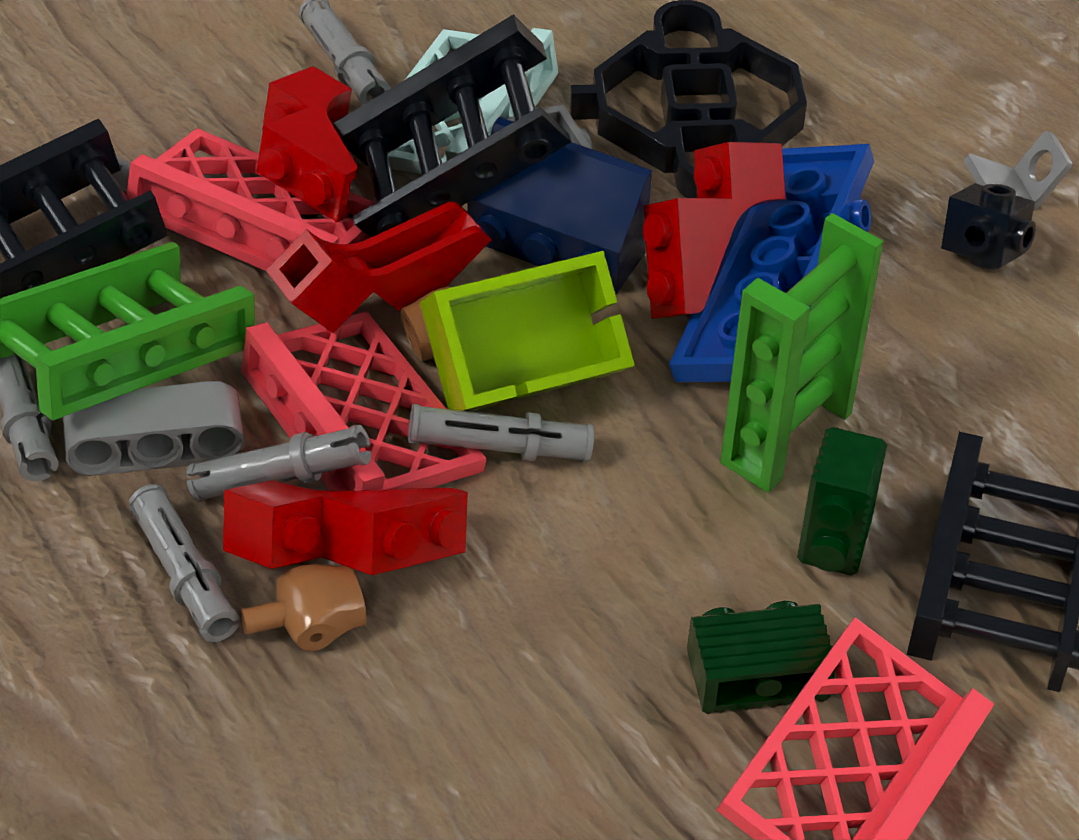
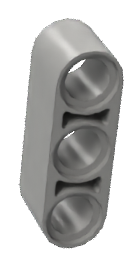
(155, 429)

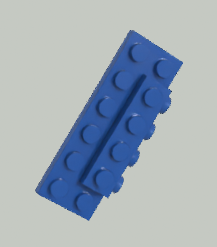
(777, 245)

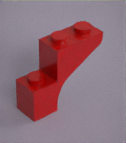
(301, 144)
(691, 234)
(397, 265)
(357, 529)

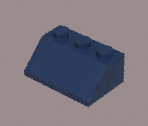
(569, 209)

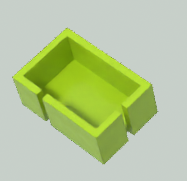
(525, 333)

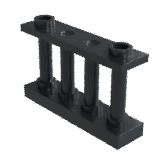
(432, 96)
(41, 181)
(953, 569)

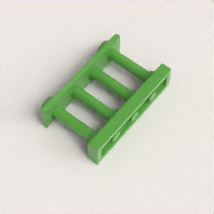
(130, 356)
(771, 358)

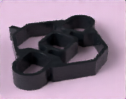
(684, 74)

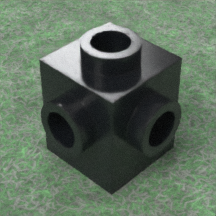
(989, 225)

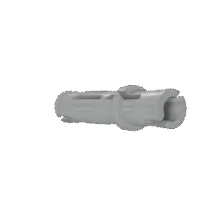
(352, 62)
(23, 422)
(501, 433)
(299, 459)
(193, 579)

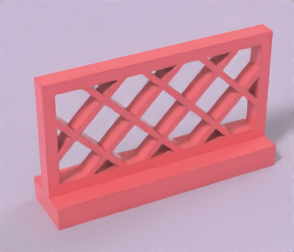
(223, 210)
(297, 404)
(911, 784)

